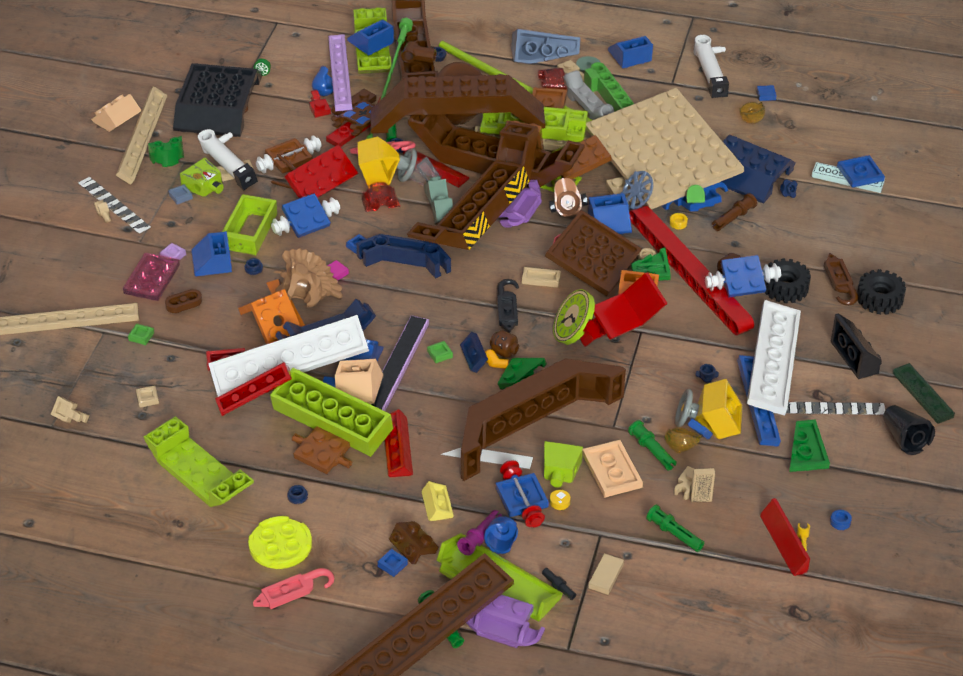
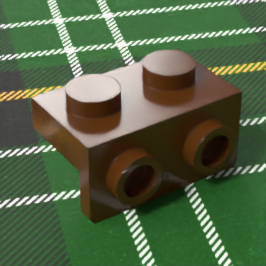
(412, 541)

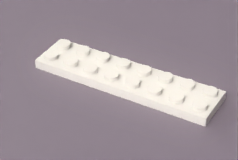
(301, 351)
(774, 358)

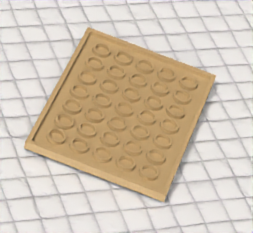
(669, 143)

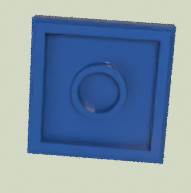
(860, 171)

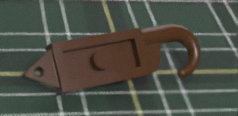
(840, 279)

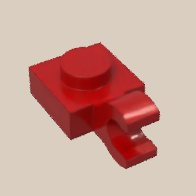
(319, 106)

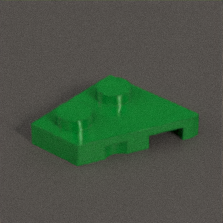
(654, 264)
(519, 369)

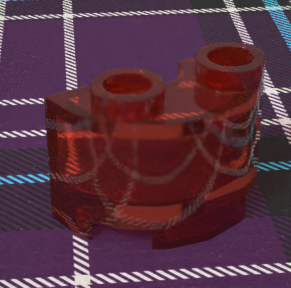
(552, 78)
(379, 195)

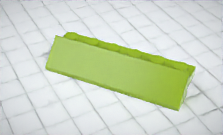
(559, 123)

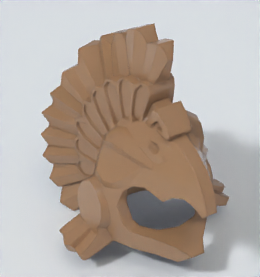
(307, 277)

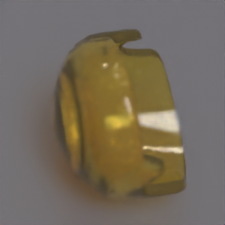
(752, 112)

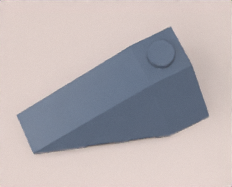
(537, 47)

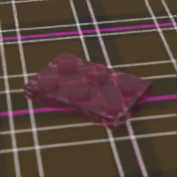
(151, 276)

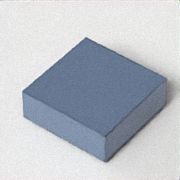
(180, 194)

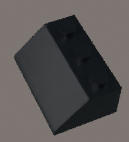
(854, 348)

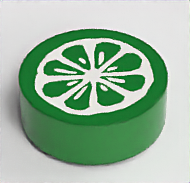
(263, 65)

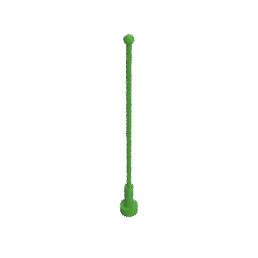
(405, 26)

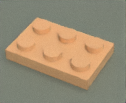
(612, 468)

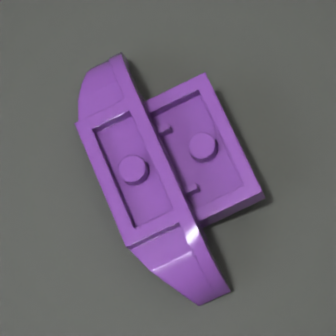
(522, 206)
(506, 622)

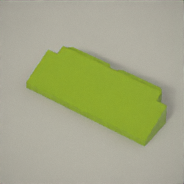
(525, 587)

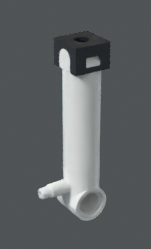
(717, 82)
(241, 172)

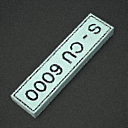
(833, 174)

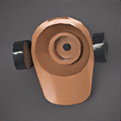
(567, 198)

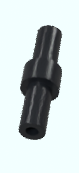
(559, 583)

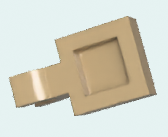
(66, 411)

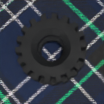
(790, 272)
(885, 283)

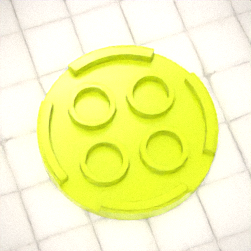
(280, 542)

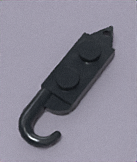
(507, 305)

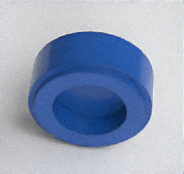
(840, 519)

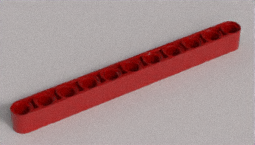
(691, 270)

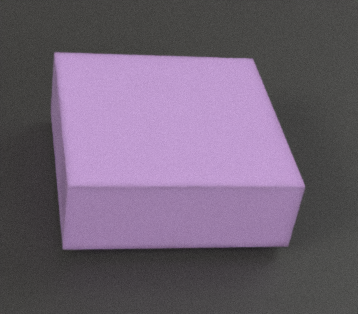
(173, 251)

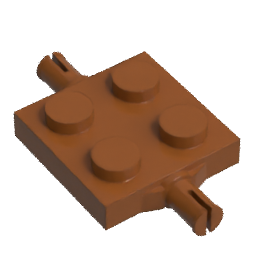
(322, 450)

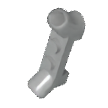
(580, 92)

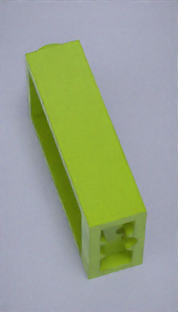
(247, 206)

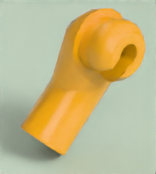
(494, 361)

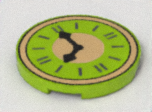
(573, 316)

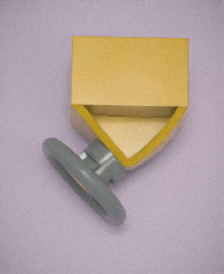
(380, 160)
(716, 409)

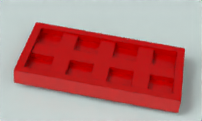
(322, 173)

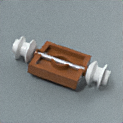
(292, 151)

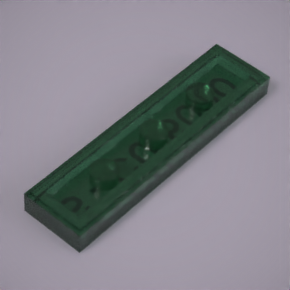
(923, 393)

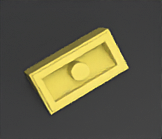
(437, 501)

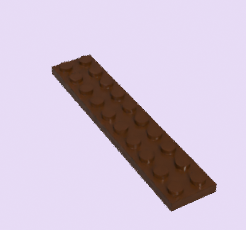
(430, 621)

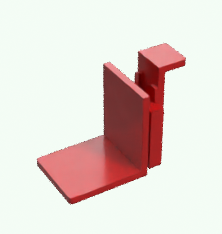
(625, 311)

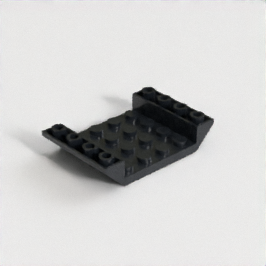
(214, 99)

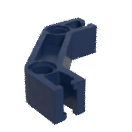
(404, 251)
(363, 311)

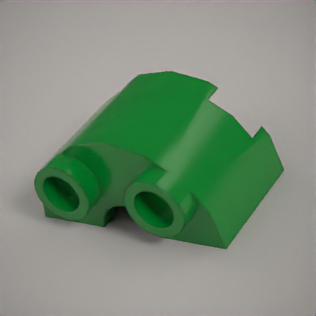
(166, 153)

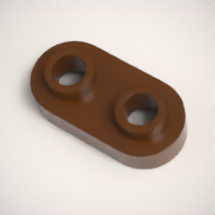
(183, 301)

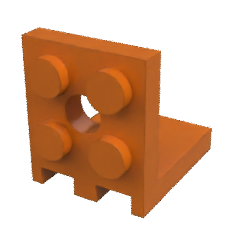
(269, 307)

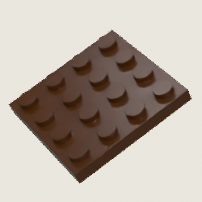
(593, 252)

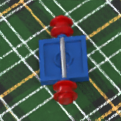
(522, 494)

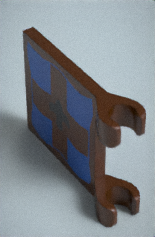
(359, 117)

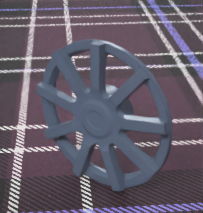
(638, 188)

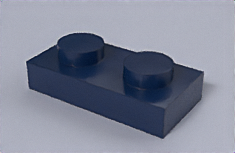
(473, 352)

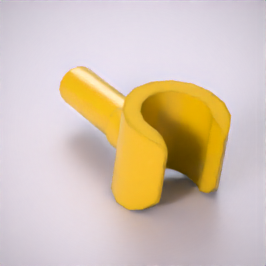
(803, 533)

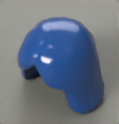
(323, 82)
(501, 534)

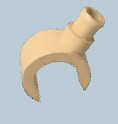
(102, 210)

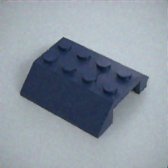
(760, 168)

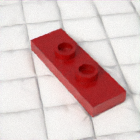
(342, 135)

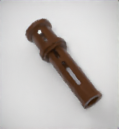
(739, 208)

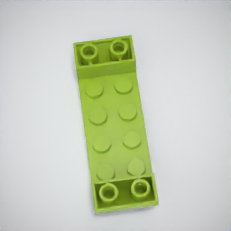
(381, 60)
(194, 465)

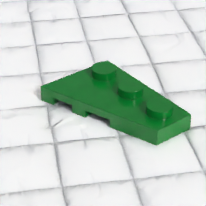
(808, 448)

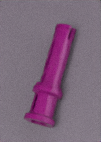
(475, 536)

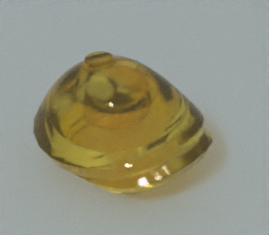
(681, 439)

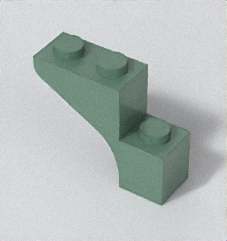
(438, 197)

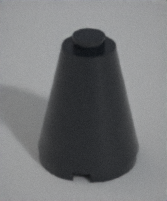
(909, 429)

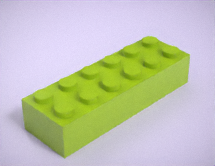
(332, 410)

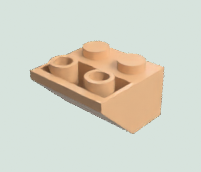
(116, 112)
(359, 378)

